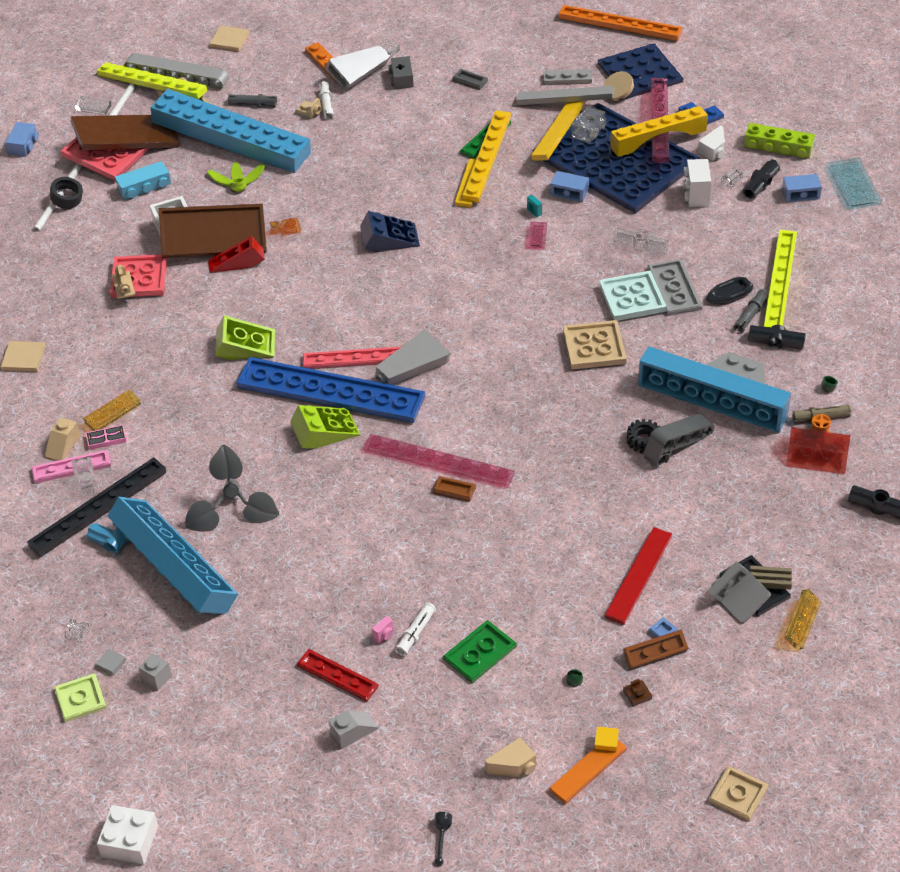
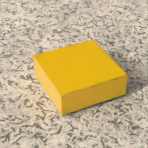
(606, 738)

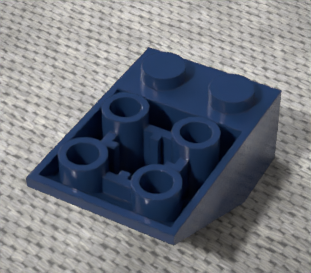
(387, 232)

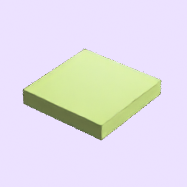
(80, 697)

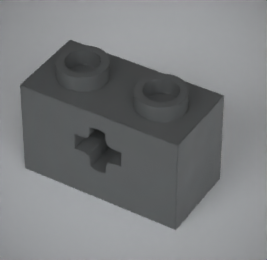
(401, 72)

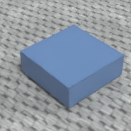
(661, 628)

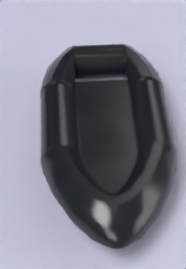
(729, 290)

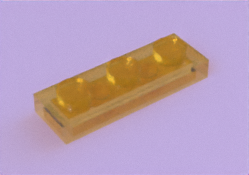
(112, 411)
(802, 619)

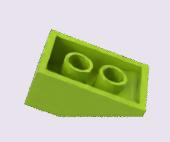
(243, 340)

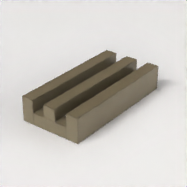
(772, 576)

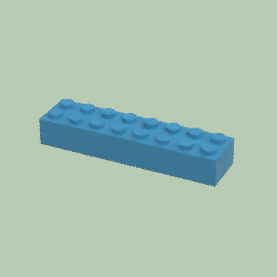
(714, 389)
(172, 556)

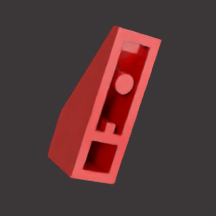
(240, 256)

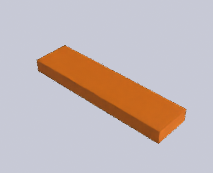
(584, 772)

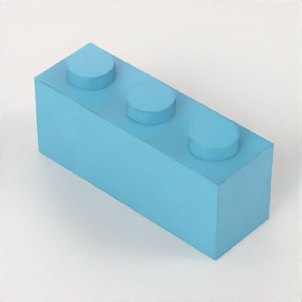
(142, 180)

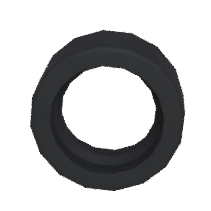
(66, 183)

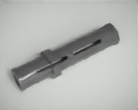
(260, 100)
(754, 306)

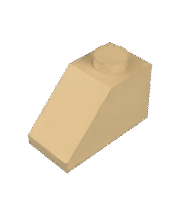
(62, 439)
(512, 760)

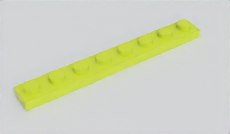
(151, 80)
(780, 278)

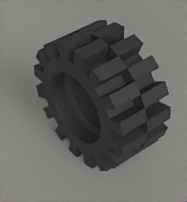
(639, 428)

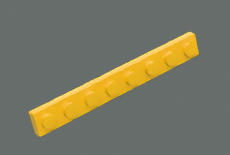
(487, 156)

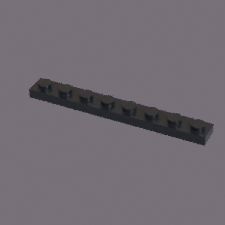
(96, 507)

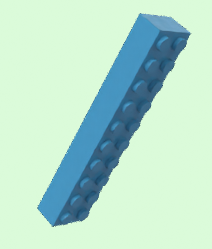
(230, 130)

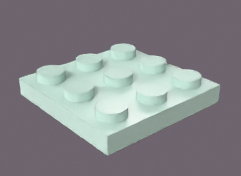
(632, 295)

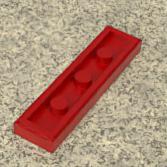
(337, 675)

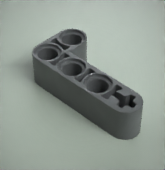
(674, 436)

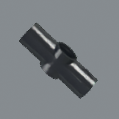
(761, 179)
(776, 336)
(878, 501)

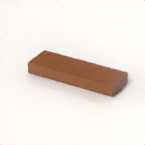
(655, 649)

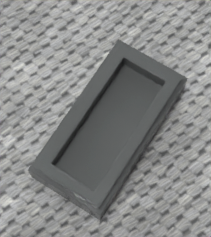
(470, 79)

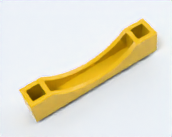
(628, 139)

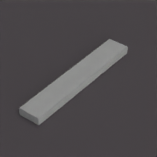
(565, 95)

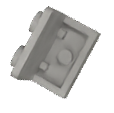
(739, 592)

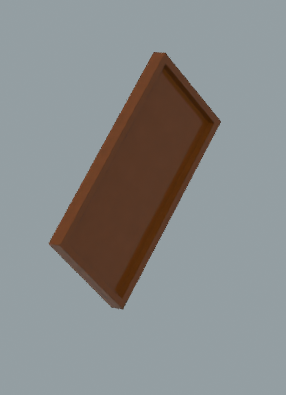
(121, 132)
(209, 229)

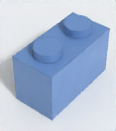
(21, 139)
(569, 186)
(801, 187)

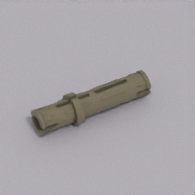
(831, 412)

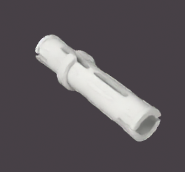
(326, 96)
(404, 645)

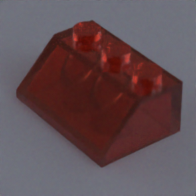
(818, 450)

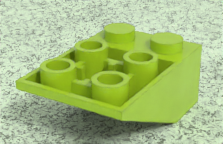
(322, 425)

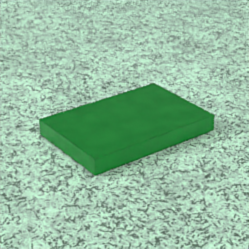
(479, 651)

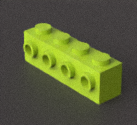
(779, 140)

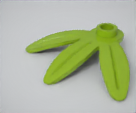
(237, 183)

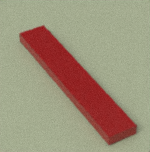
(638, 576)

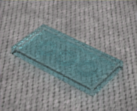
(853, 183)

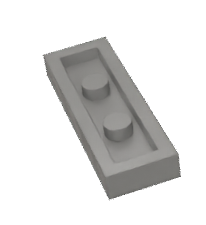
(567, 77)

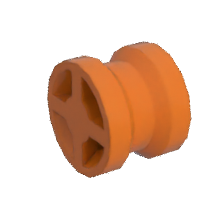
(822, 421)

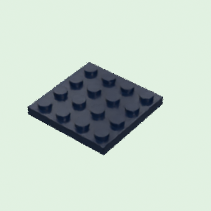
(642, 65)

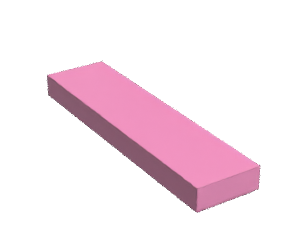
(64, 467)

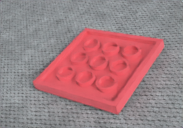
(104, 161)

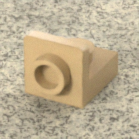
(309, 109)

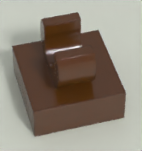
(637, 692)

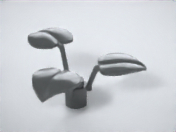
(227, 465)

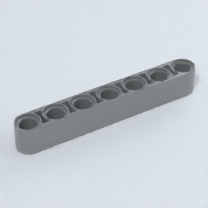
(194, 73)

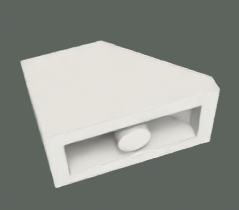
(712, 144)

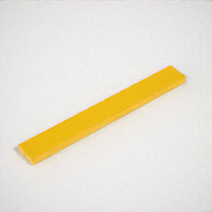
(557, 130)

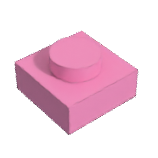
(383, 630)

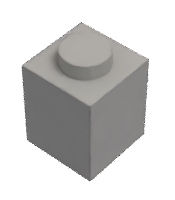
(155, 671)

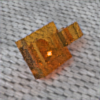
(287, 226)

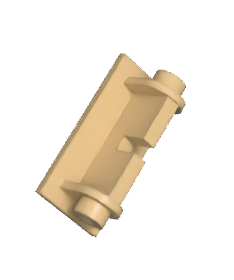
(122, 282)

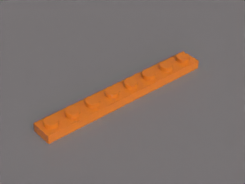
(620, 22)

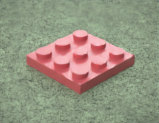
(146, 273)

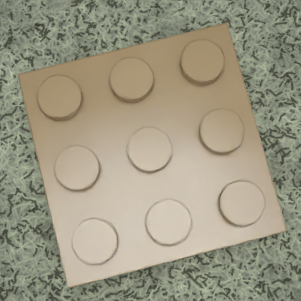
(594, 344)

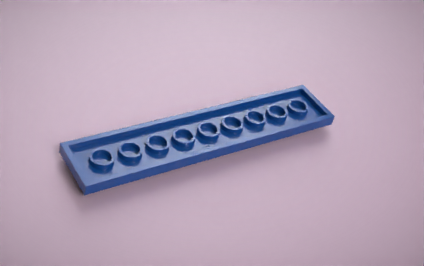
(331, 389)

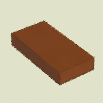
(454, 488)

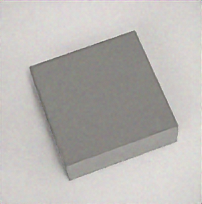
(111, 662)

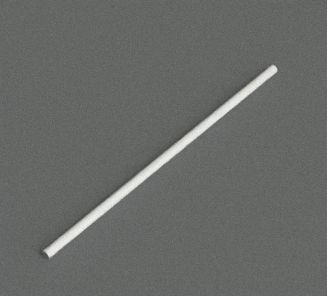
(77, 168)

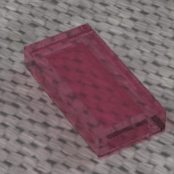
(537, 235)

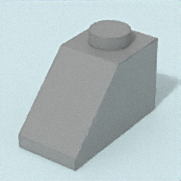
(351, 726)

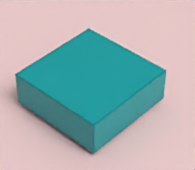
(534, 205)

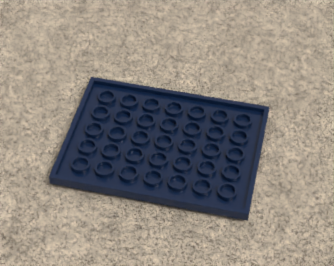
(625, 179)

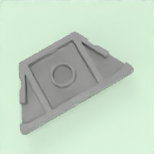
(740, 366)

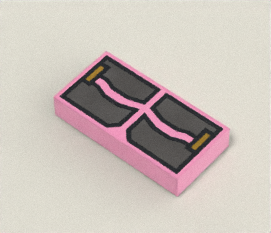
(106, 437)

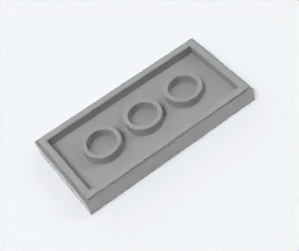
(675, 287)

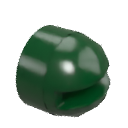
(829, 383)
(574, 677)

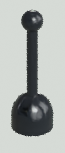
(442, 822)

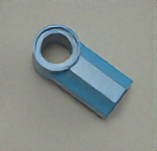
(106, 537)

